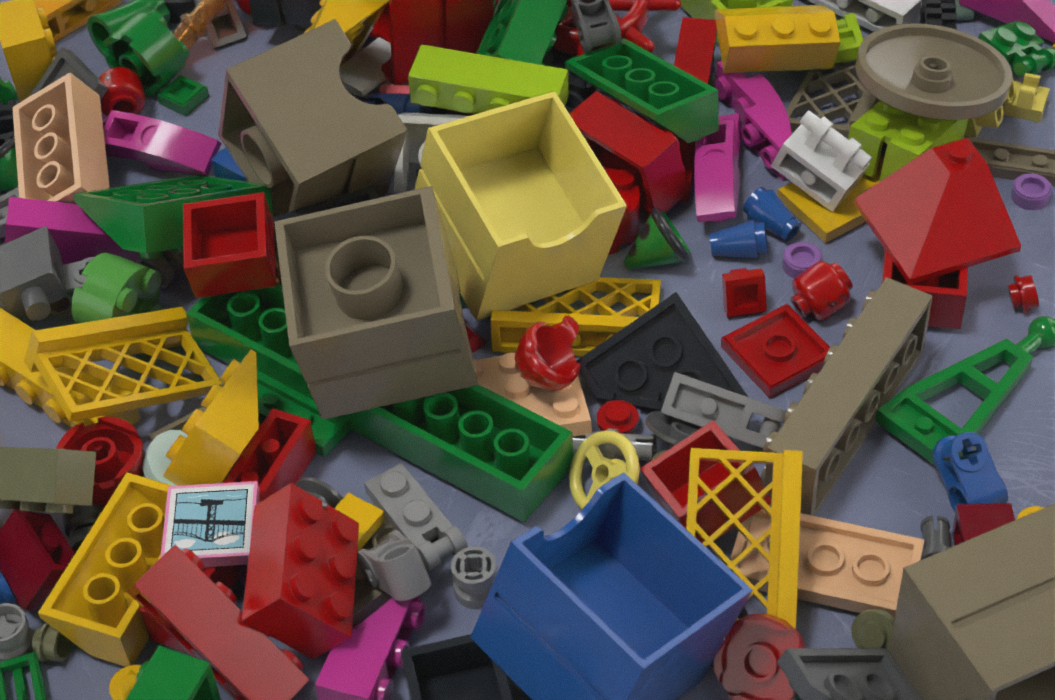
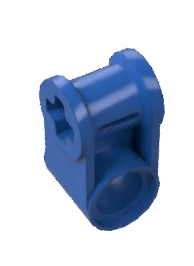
(971, 476)

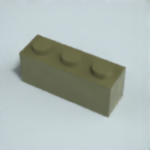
(46, 479)

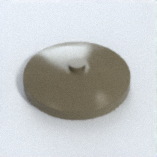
(933, 71)

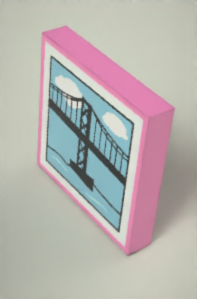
(211, 521)

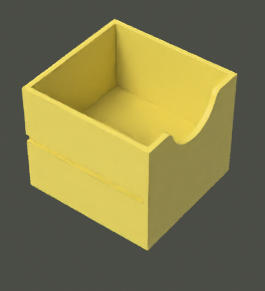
(520, 203)

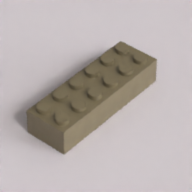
(852, 385)

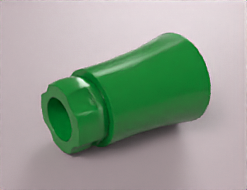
(104, 24)

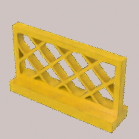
(510, 325)
(114, 341)
(784, 521)

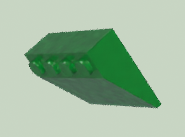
(150, 214)

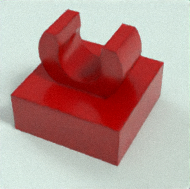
(744, 292)

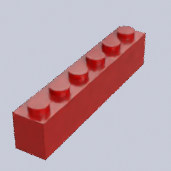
(274, 459)

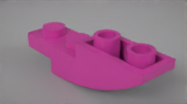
(760, 109)
(158, 143)
(718, 171)

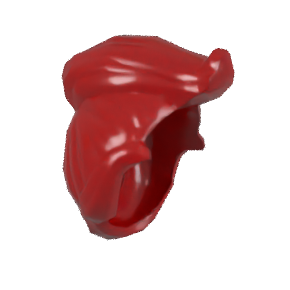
(547, 356)

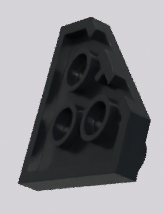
(644, 355)

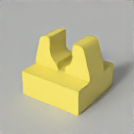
(1029, 99)

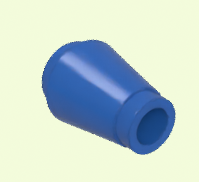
(769, 208)
(741, 240)

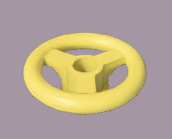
(603, 468)

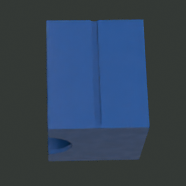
(609, 604)

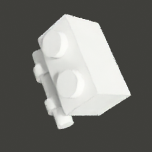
(821, 161)

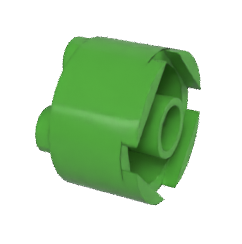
(115, 289)

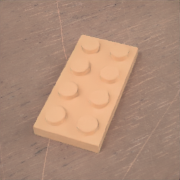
(838, 562)

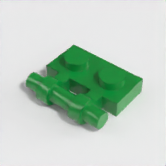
(1020, 47)

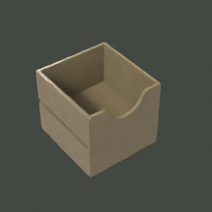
(301, 128)
(374, 303)
(982, 616)

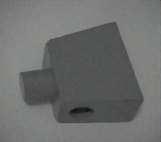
(31, 275)

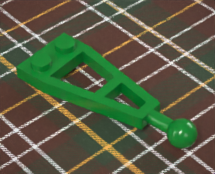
(923, 426)

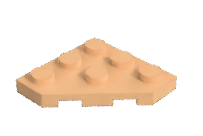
(563, 407)

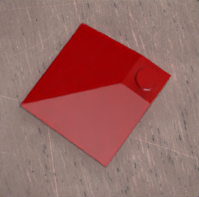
(940, 213)

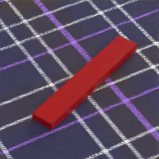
(695, 57)

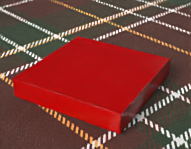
(776, 350)

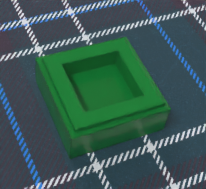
(183, 95)

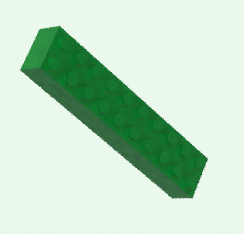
(459, 435)

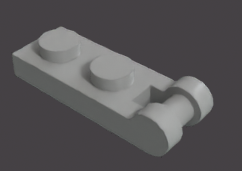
(702, 403)
(414, 515)

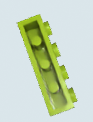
(478, 81)

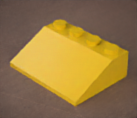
(354, 17)

